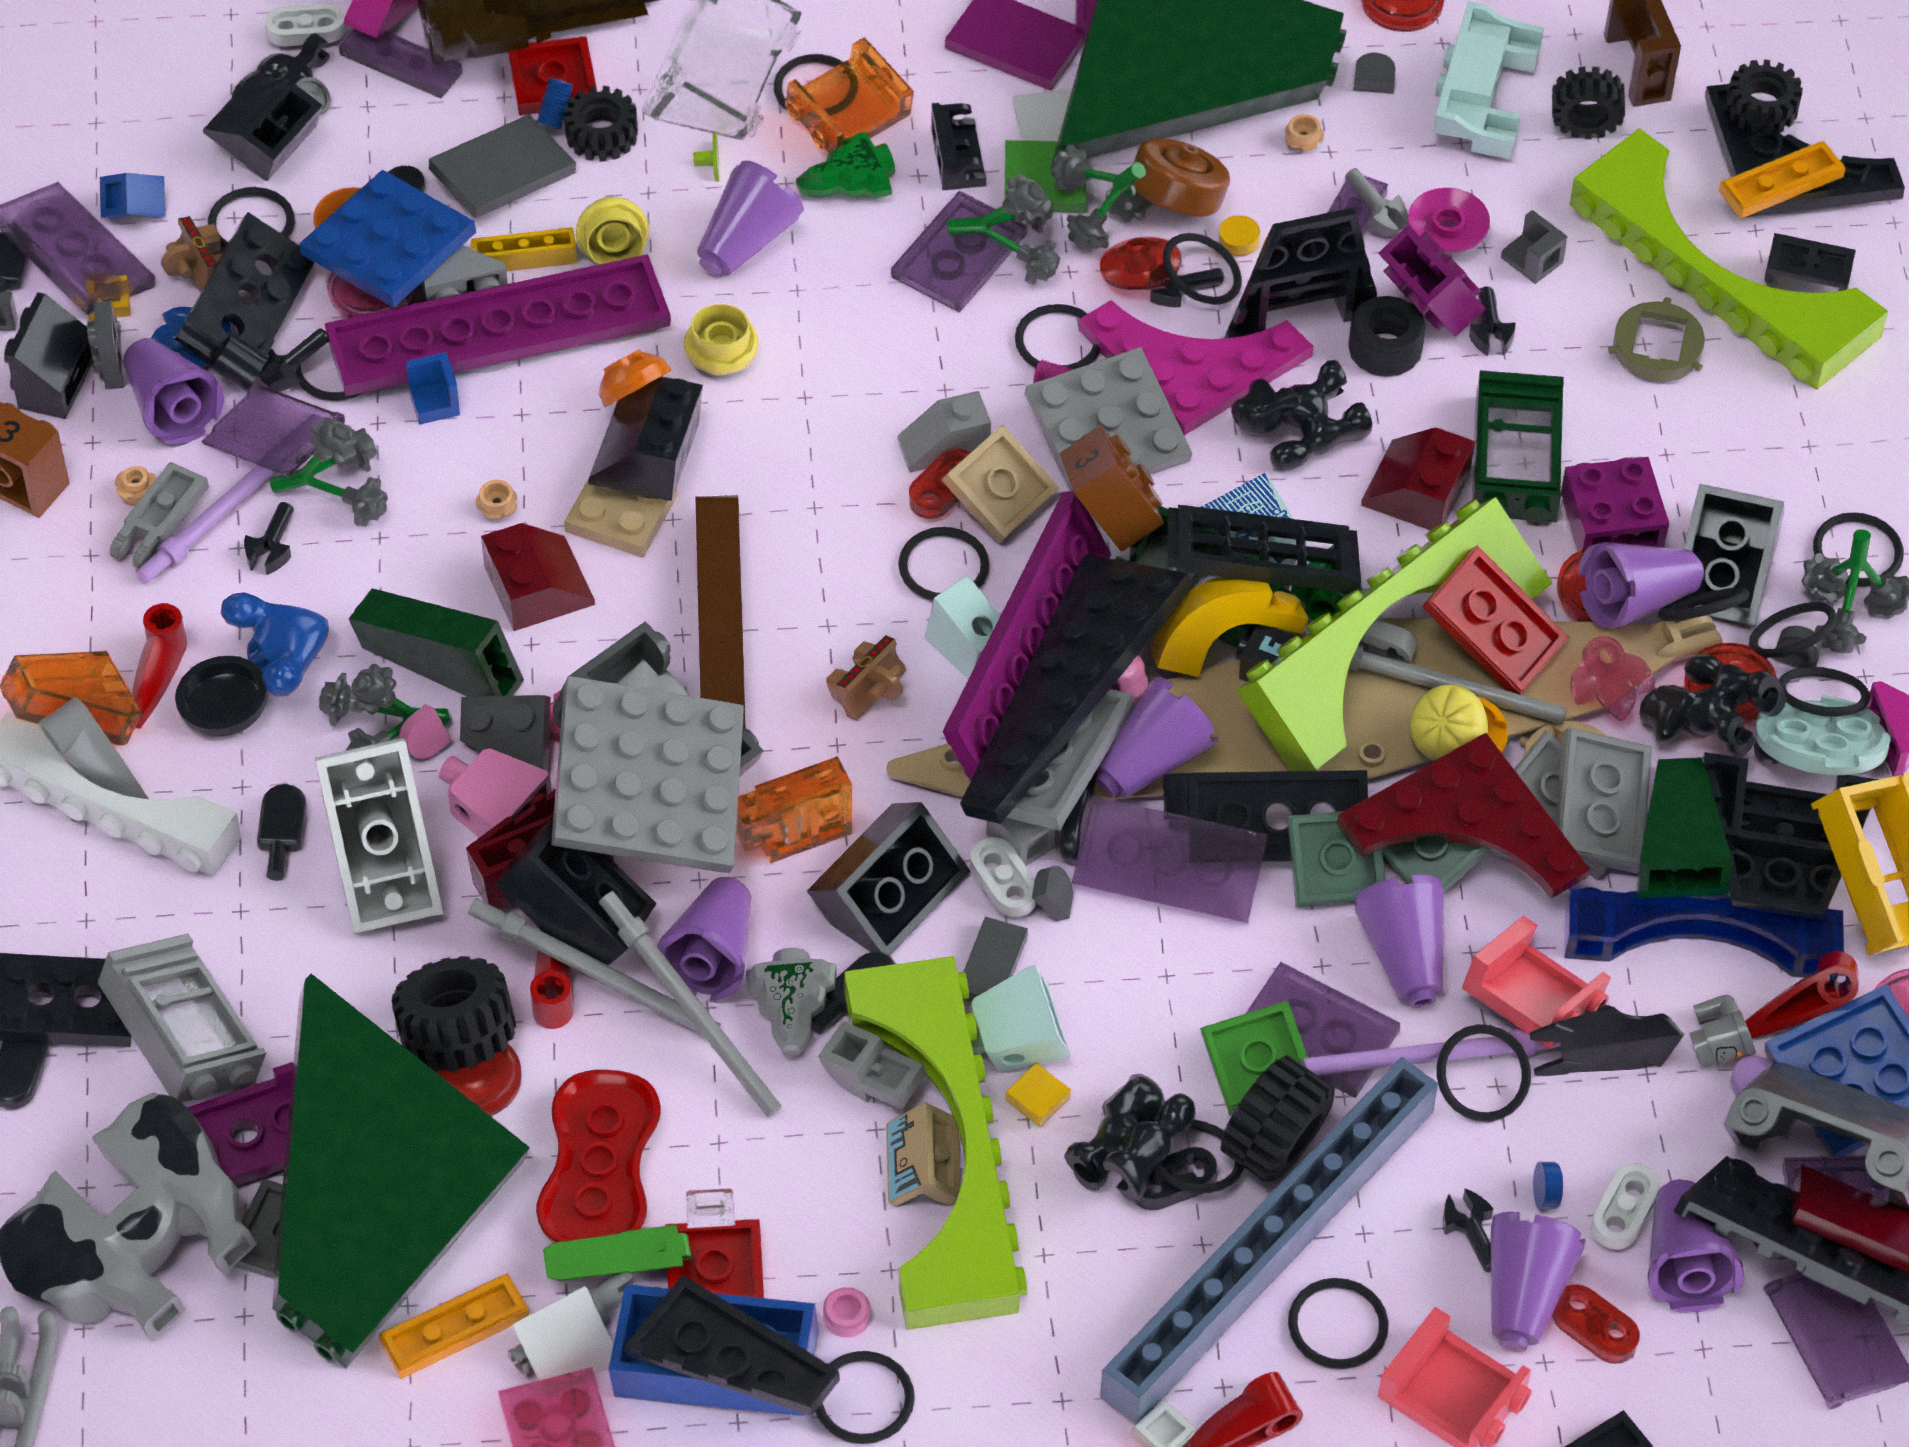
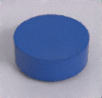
(1547, 1185)

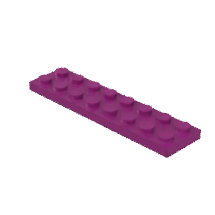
(499, 323)
(1020, 629)

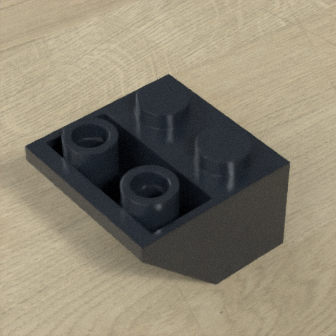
(265, 123)
(48, 358)

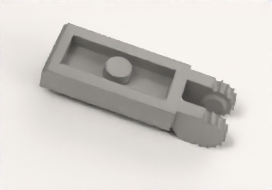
(159, 513)

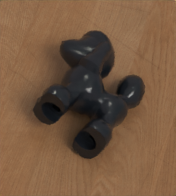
(1305, 407)
(1714, 709)
(1131, 1136)

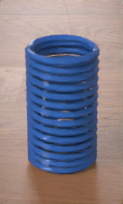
(554, 102)

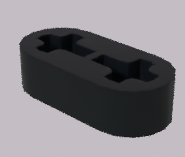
(1177, 1165)

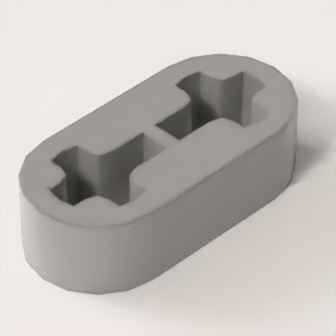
(1389, 641)

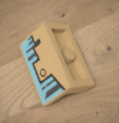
(923, 1156)

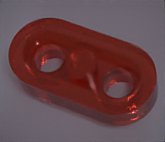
(931, 487)
(1592, 1324)

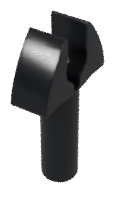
(1172, 296)
(1480, 333)
(280, 370)
(279, 553)
(1472, 1227)

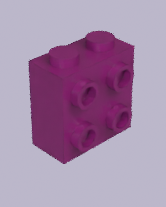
(1431, 280)
(1614, 503)

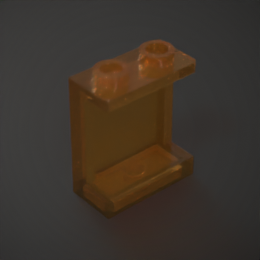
(851, 98)

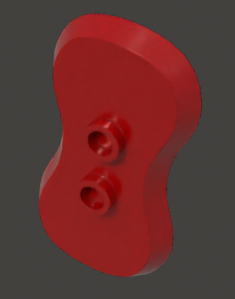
(601, 1135)

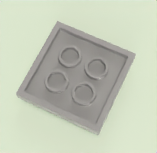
(1121, 397)

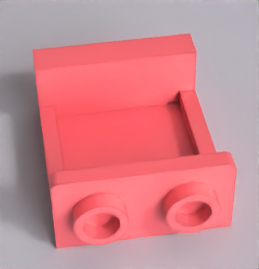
(1528, 984)
(1453, 1386)

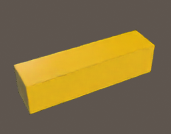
(530, 248)

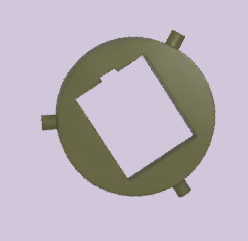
(1656, 369)

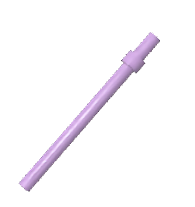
(174, 549)
(1419, 1054)

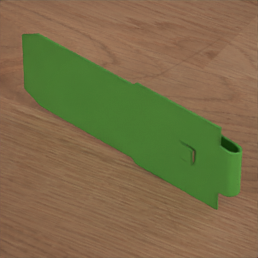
(617, 1253)

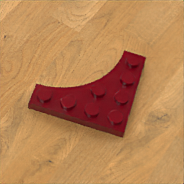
(1473, 801)

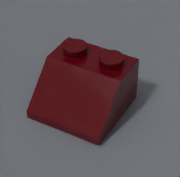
(1421, 477)
(534, 574)

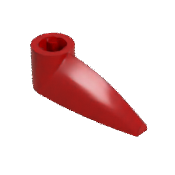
(160, 656)
(551, 992)
(1809, 996)
(1253, 1418)

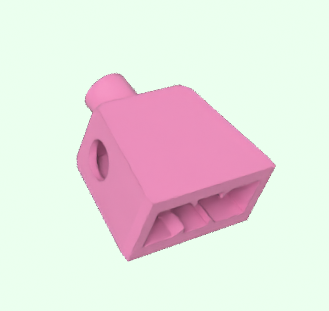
(491, 788)

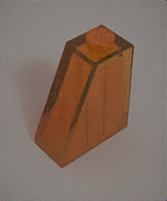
(44, 682)

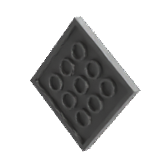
(648, 775)

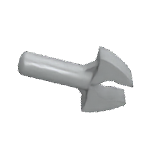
(1380, 207)

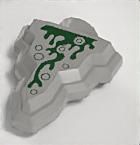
(791, 994)

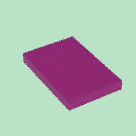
(1016, 40)

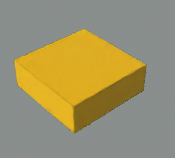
(1038, 1094)

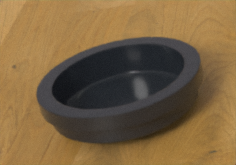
(221, 695)

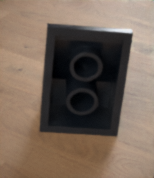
(1736, 543)

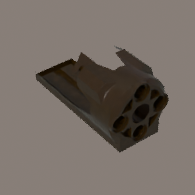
(488, 27)

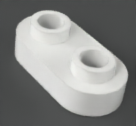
(295, 23)
(1006, 880)
(1624, 1209)

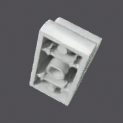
(378, 835)

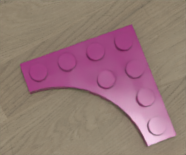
(1198, 373)

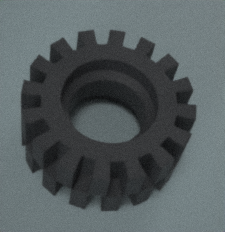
(1584, 87)
(596, 107)
(1761, 113)

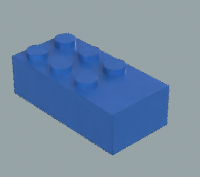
(650, 1382)

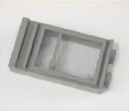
(180, 1018)

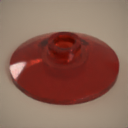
(1137, 263)

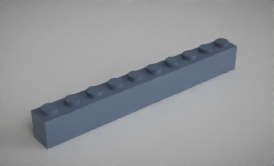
(1267, 1241)

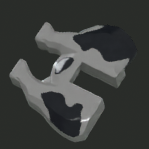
(86, 1263)

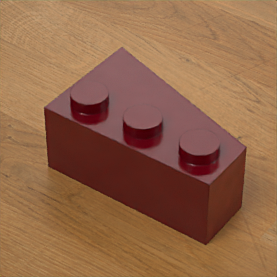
(499, 845)

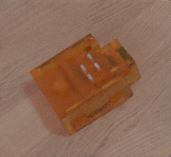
(797, 811)

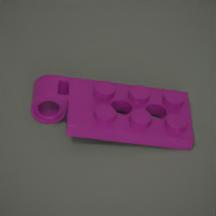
(257, 1107)

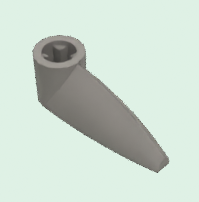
(88, 749)

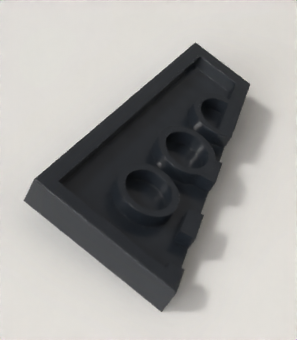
(726, 1347)

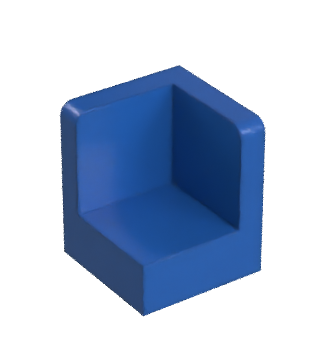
(132, 195)
(432, 388)

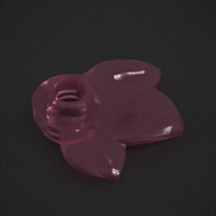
(1612, 682)

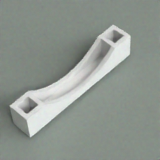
(183, 829)

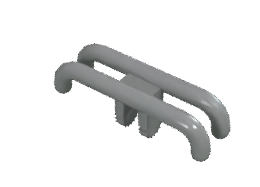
(19, 1399)

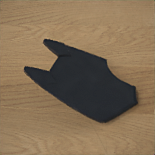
(1608, 1042)

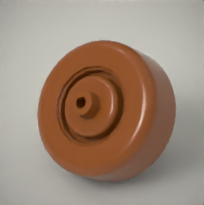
(1181, 177)

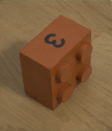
(30, 461)
(1113, 487)

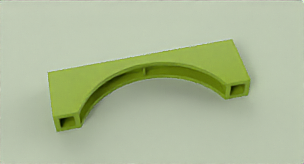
(1801, 330)
(1302, 690)
(970, 1262)

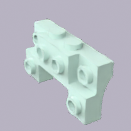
(1474, 68)

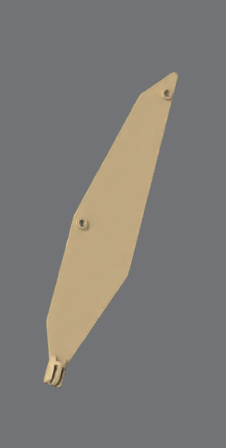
(1374, 704)

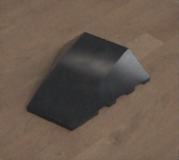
(1306, 264)
(1775, 841)

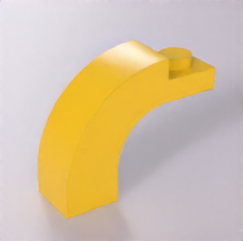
(1213, 609)

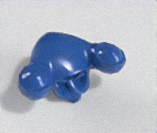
(283, 638)

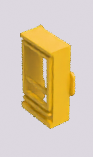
(1883, 923)

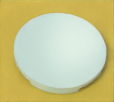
(1824, 742)

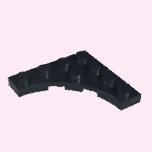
(1863, 179)

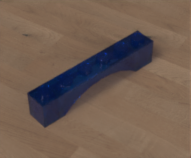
(1611, 923)

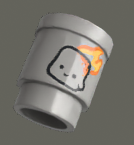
(1724, 1037)

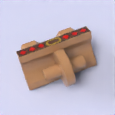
(192, 252)
(872, 677)

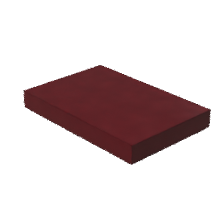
(1851, 1217)

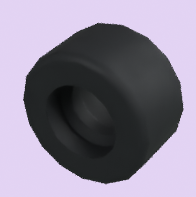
(1388, 316)

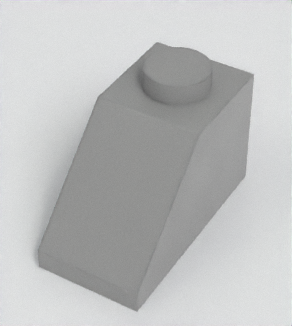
(946, 425)

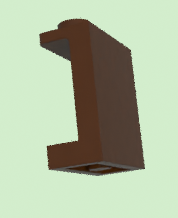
(1653, 43)

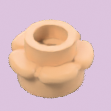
(1304, 132)
(127, 487)
(493, 492)

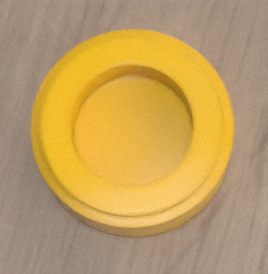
(1239, 235)

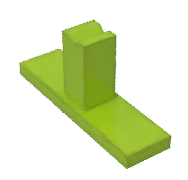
(709, 158)

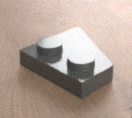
(106, 335)
(508, 725)

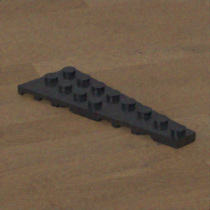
(1089, 644)
(1763, 1212)

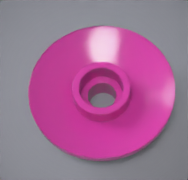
(1451, 218)

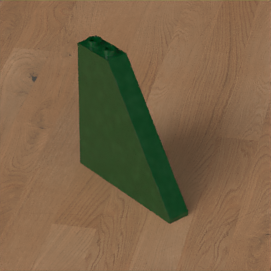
(1193, 66)
(375, 1175)

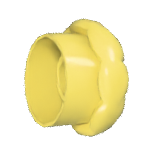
(612, 230)
(721, 340)
(1446, 720)

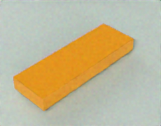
(1781, 179)
(453, 1325)

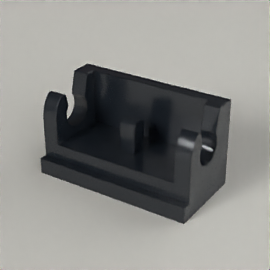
(956, 147)
(1810, 261)

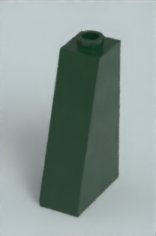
(438, 643)
(1683, 835)

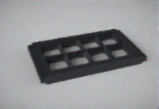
(1343, 555)

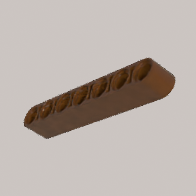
(720, 599)

